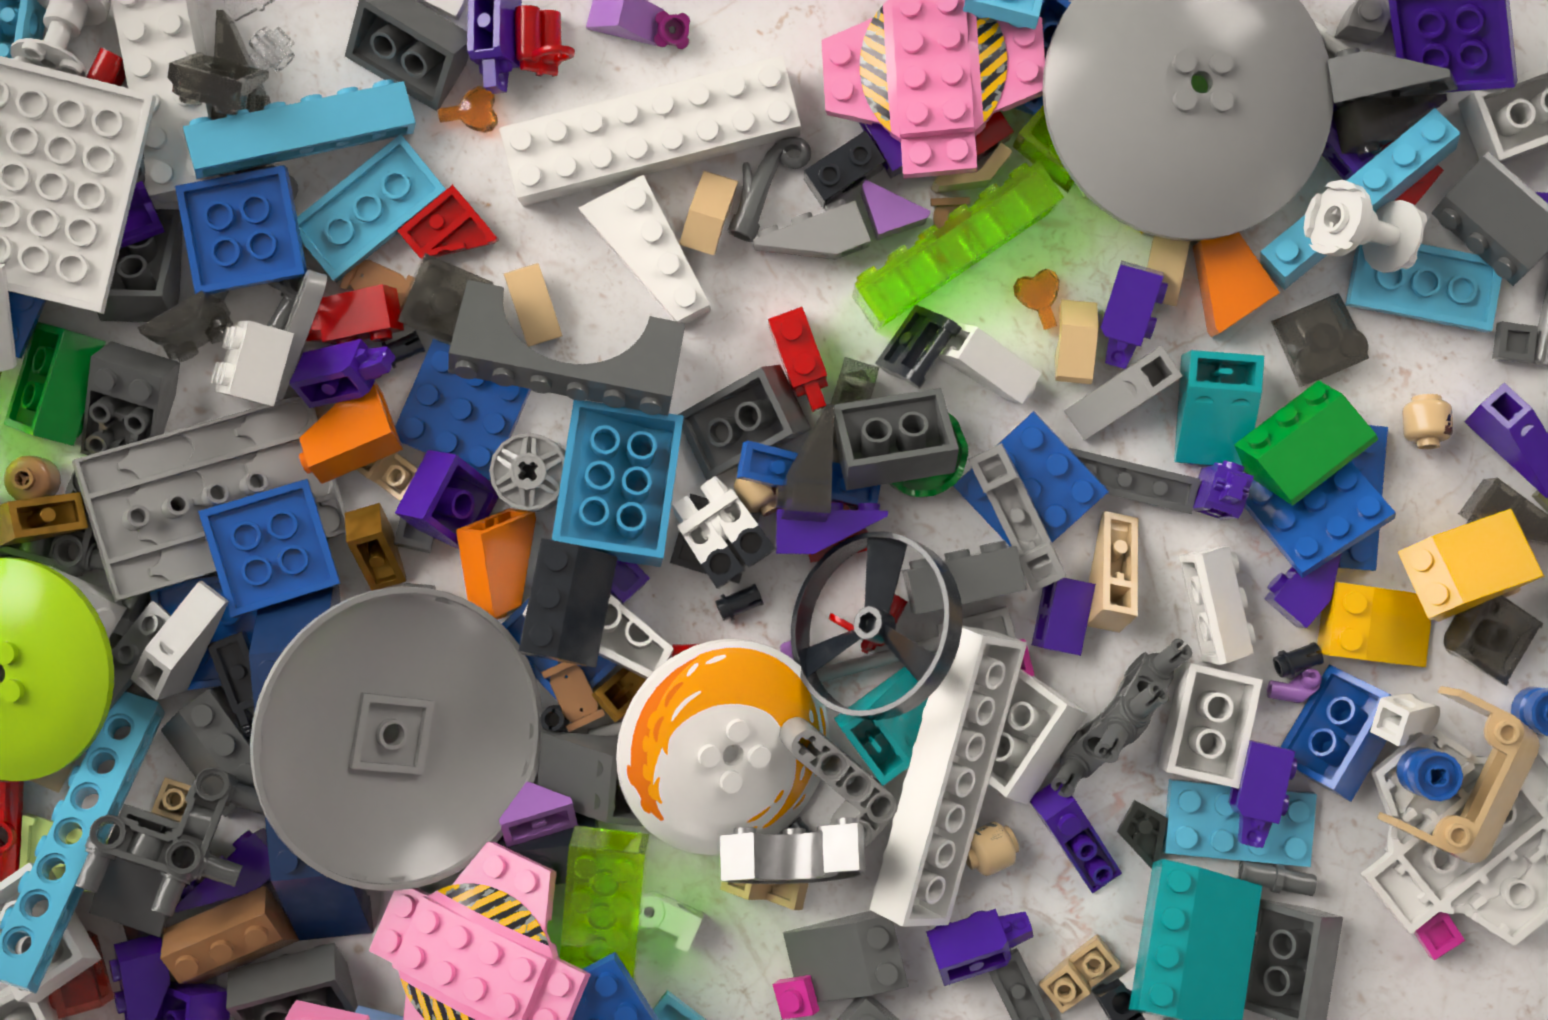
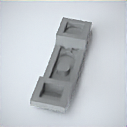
(1018, 516)

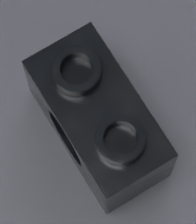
(844, 169)

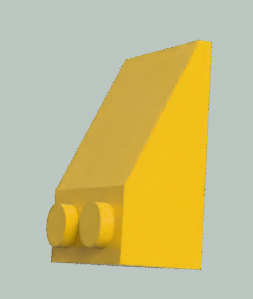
(1470, 565)
(1374, 625)

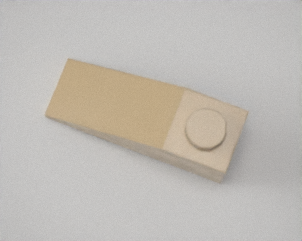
(1115, 573)

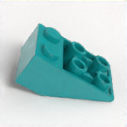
(1216, 405)
(885, 743)

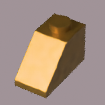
(41, 518)
(373, 546)

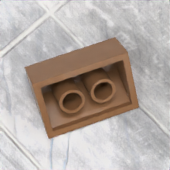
(226, 937)

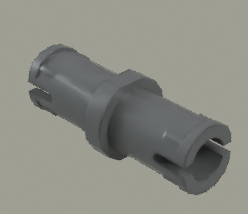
(1278, 878)

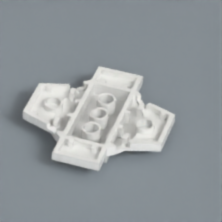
(1418, 880)

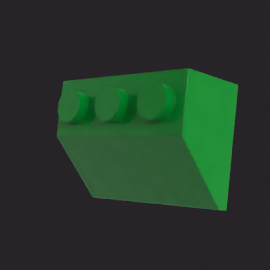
(53, 384)
(1305, 442)

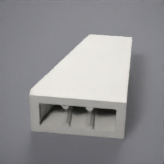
(990, 364)

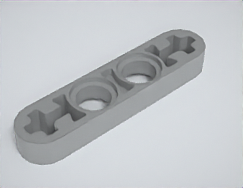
(301, 321)

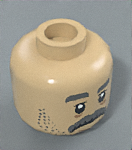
(992, 849)

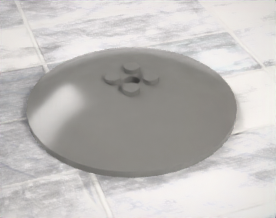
(1180, 157)
(462, 751)

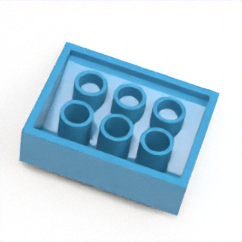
(618, 481)

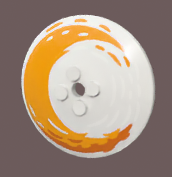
(685, 721)

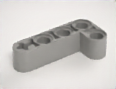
(837, 773)

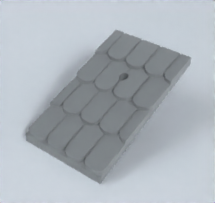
(198, 468)

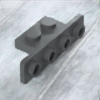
(131, 646)

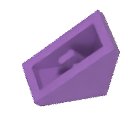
(625, 19)
(890, 212)
(536, 814)

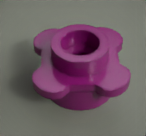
(681, 25)

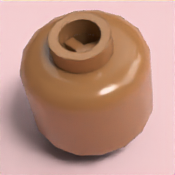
(31, 478)

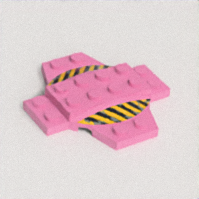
(931, 78)
(481, 945)

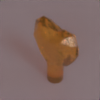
(473, 110)
(1039, 295)

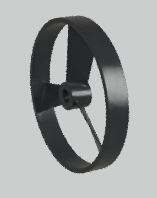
(875, 622)

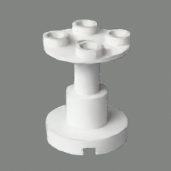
(64, 21)
(1345, 219)

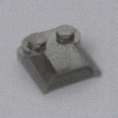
(214, 82)
(435, 297)
(189, 326)
(1320, 340)
(1492, 637)

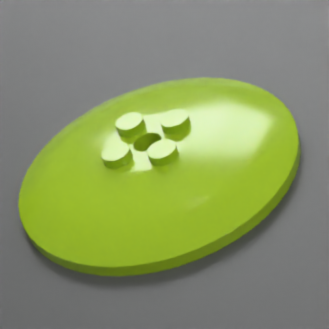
(54, 669)

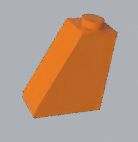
(1230, 281)
(349, 437)
(497, 559)

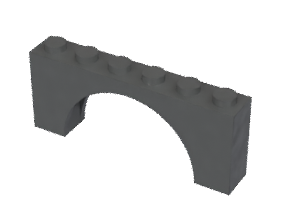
(491, 351)

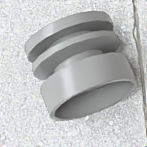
(507, 472)

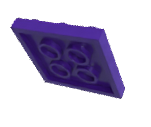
(1458, 35)

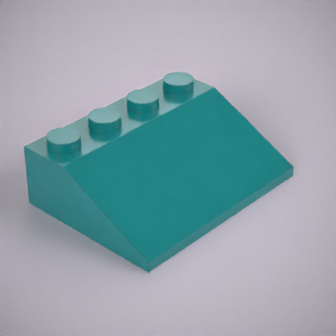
(1195, 944)

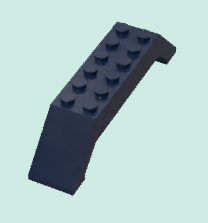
(312, 901)

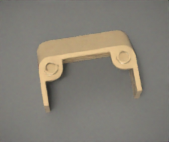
(1496, 789)

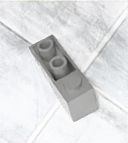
(825, 235)
(1123, 392)
(180, 644)

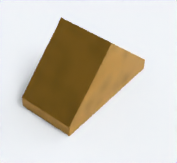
(618, 693)

